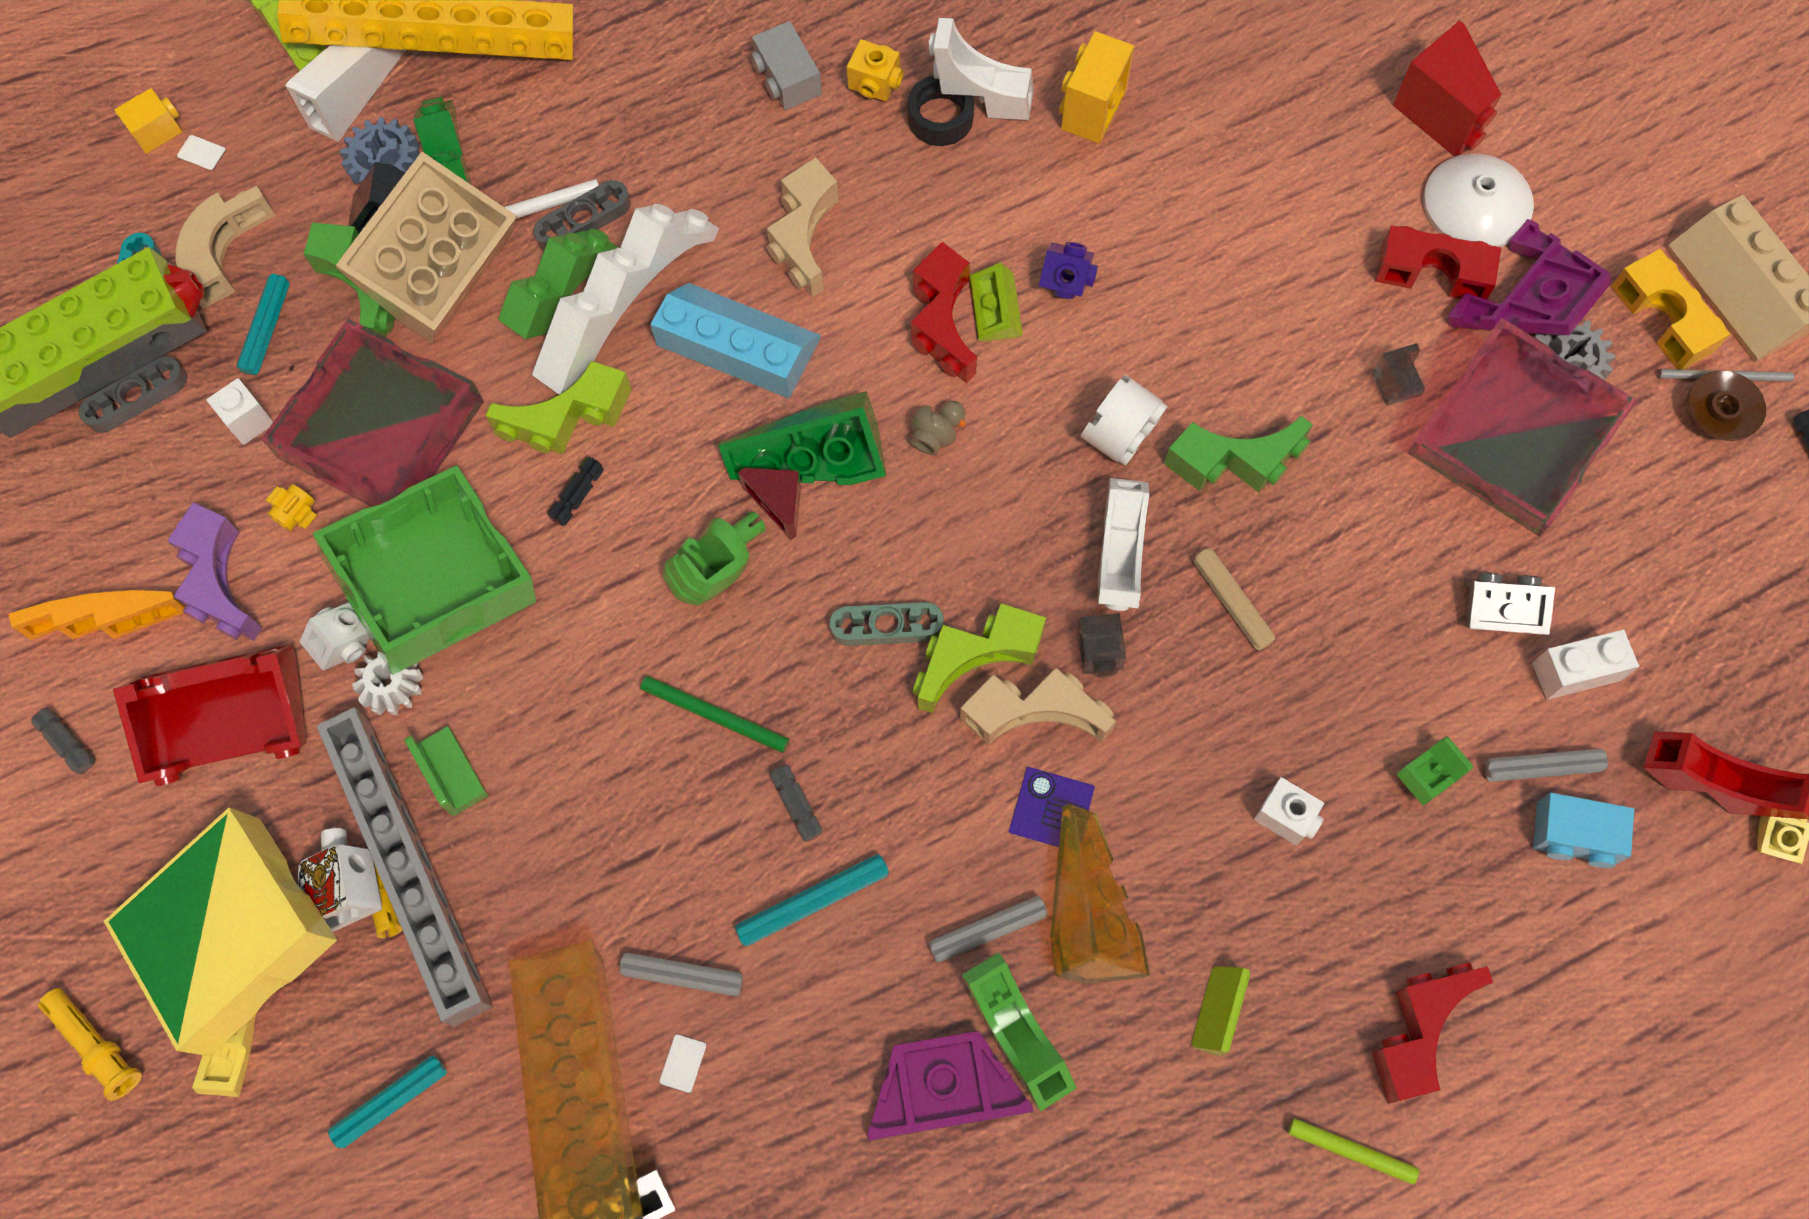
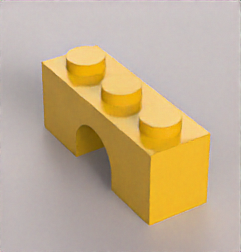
(1659, 285)

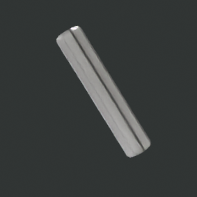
(1545, 765)
(988, 929)
(681, 974)

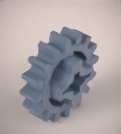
(379, 145)

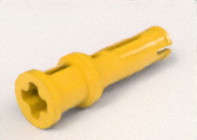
(98, 1056)

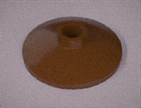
(1733, 394)

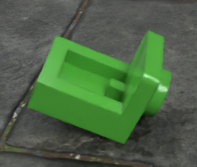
(1435, 770)

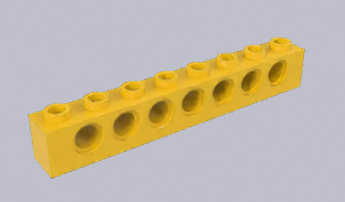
(433, 25)

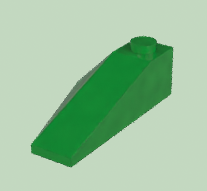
(823, 443)

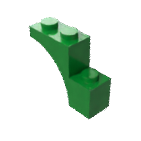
(440, 136)

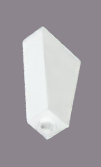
(339, 85)

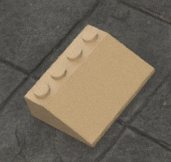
(427, 246)

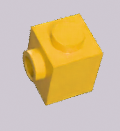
(149, 119)

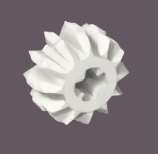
(383, 697)

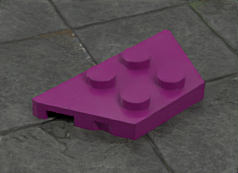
(944, 1086)

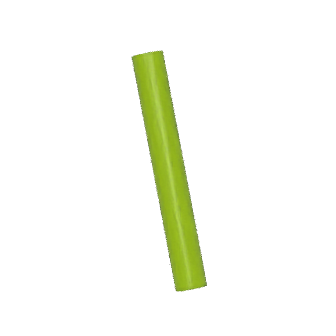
(1353, 1151)

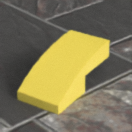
(226, 1068)

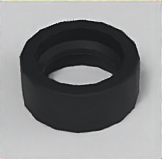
(933, 132)

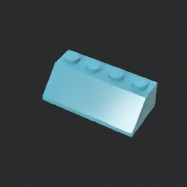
(734, 338)

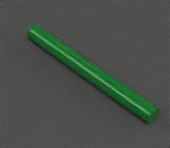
(715, 714)

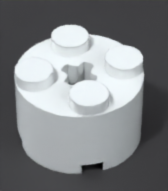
(1124, 420)

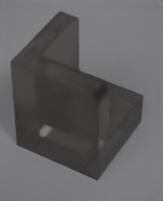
(1398, 376)

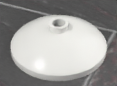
(1467, 211)

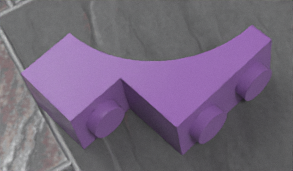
(205, 545)

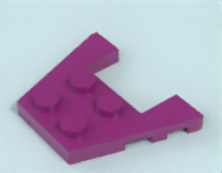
(1548, 297)

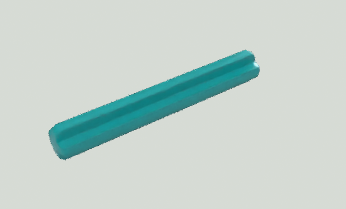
(811, 900)

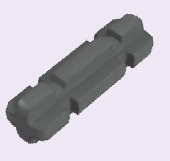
(62, 741)
(796, 803)

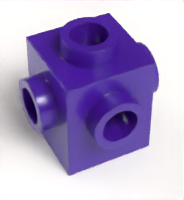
(1056, 273)

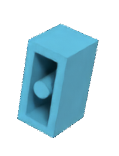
(1583, 830)

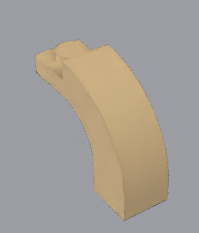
(209, 234)

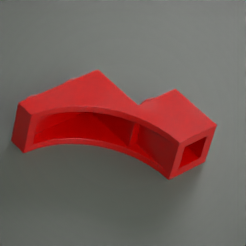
(933, 332)
(1739, 786)
(1408, 1066)

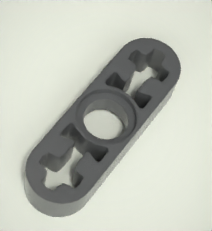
(587, 201)
(116, 391)

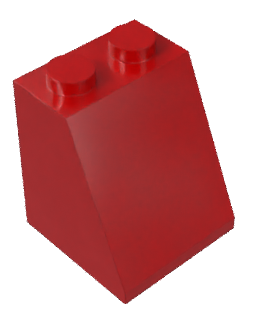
(1450, 92)

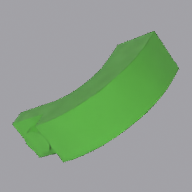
(1018, 1033)

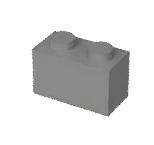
(786, 65)

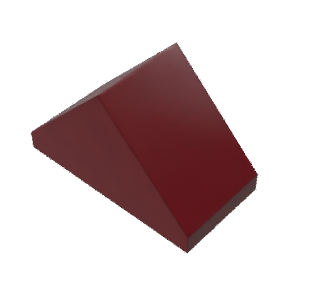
(776, 494)

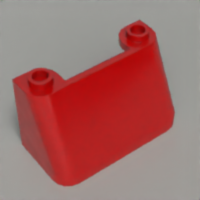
(212, 713)

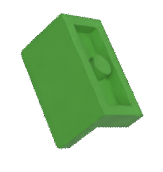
(447, 771)

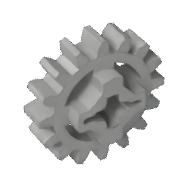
(1586, 345)

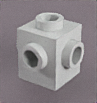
(334, 636)

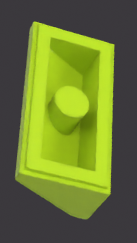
(995, 303)
(1220, 1010)

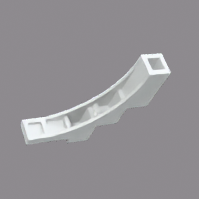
(616, 279)

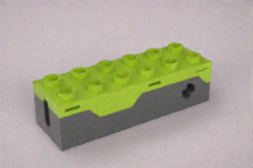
(94, 336)

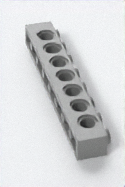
(404, 868)

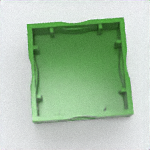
(425, 569)

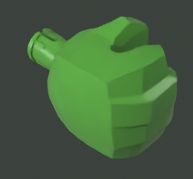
(713, 561)

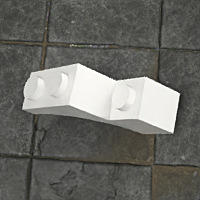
(965, 71)
(1123, 544)

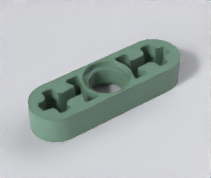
(857, 615)

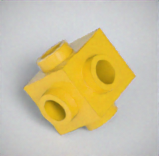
(874, 70)

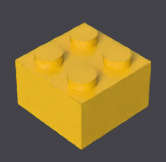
(1095, 86)

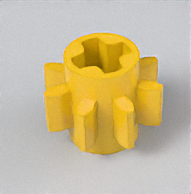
(291, 507)

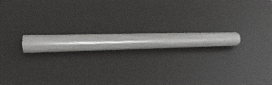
(1751, 375)

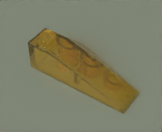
(1089, 922)

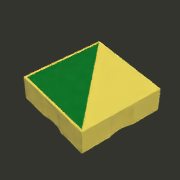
(218, 932)

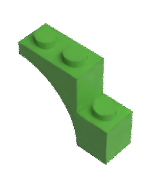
(324, 250)
(562, 269)
(1205, 456)

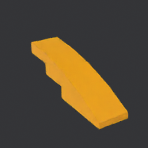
(112, 612)

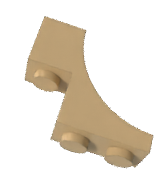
(807, 198)
(1057, 699)

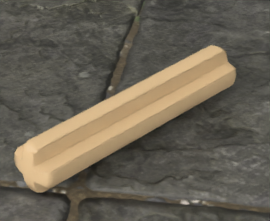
(1234, 599)

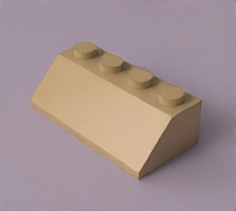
(1746, 277)

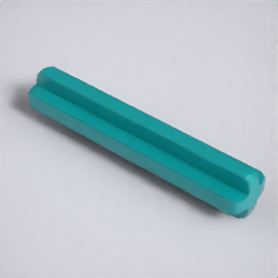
(263, 324)
(387, 1101)

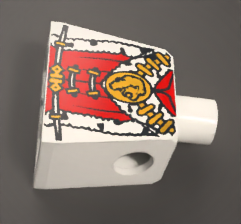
(340, 880)

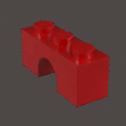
(1467, 264)

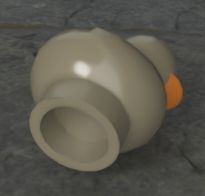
(934, 429)

